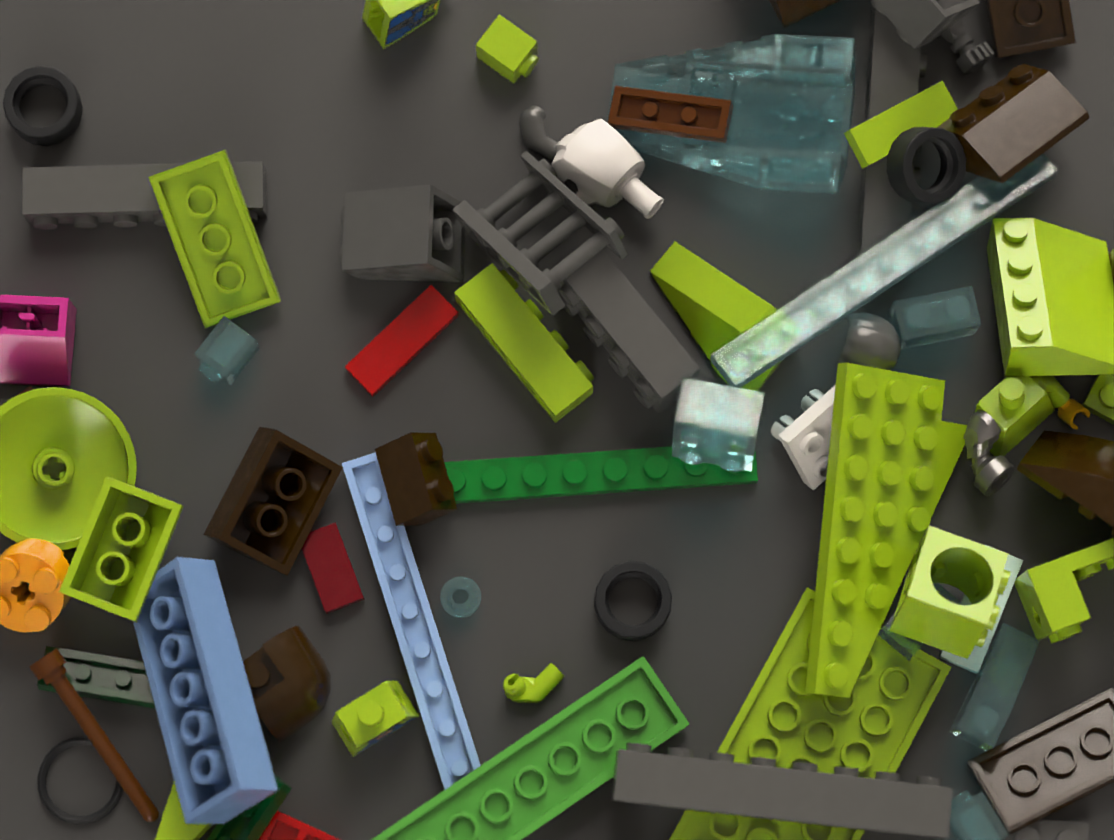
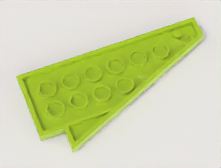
(880, 492)

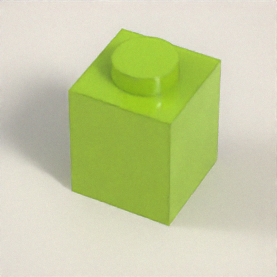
(507, 49)

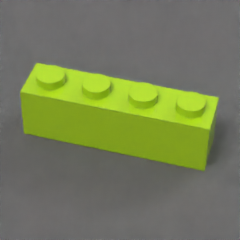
(524, 342)

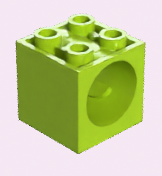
(965, 565)

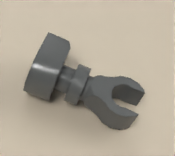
(971, 57)

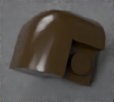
(287, 682)

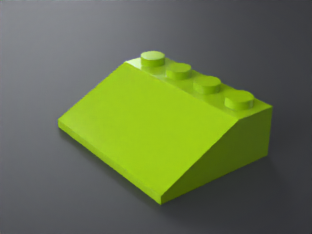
(1051, 299)

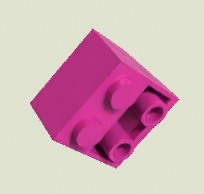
(36, 340)

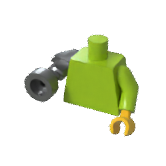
(1007, 418)

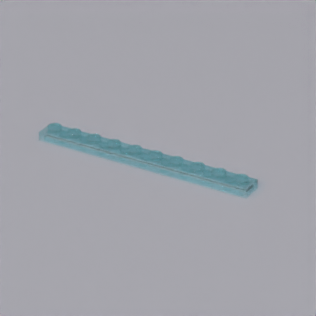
(874, 272)

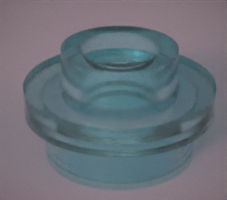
(467, 608)

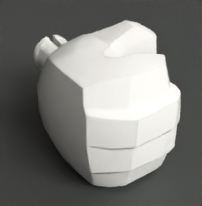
(604, 168)

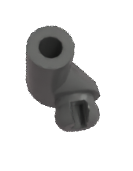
(533, 133)

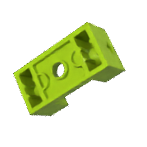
(1053, 595)

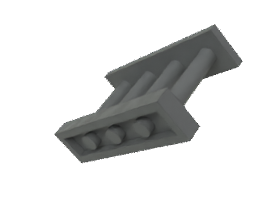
(524, 264)

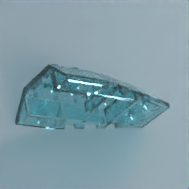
(786, 117)

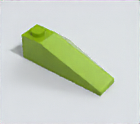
(710, 303)

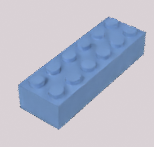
(202, 694)

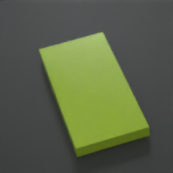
(215, 238)

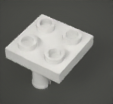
(809, 437)

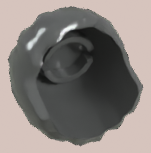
(871, 342)

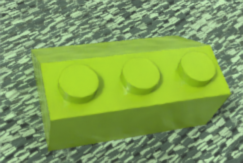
(121, 549)

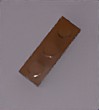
(670, 114)

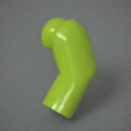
(532, 689)

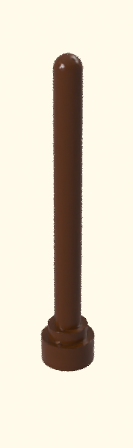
(52, 671)

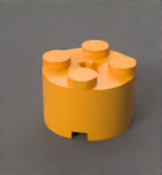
(40, 603)

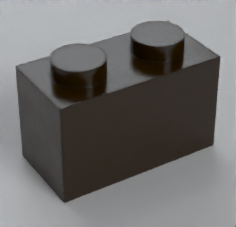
(416, 479)

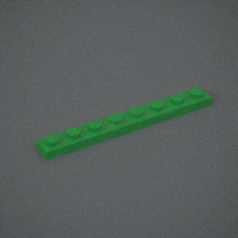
(584, 475)

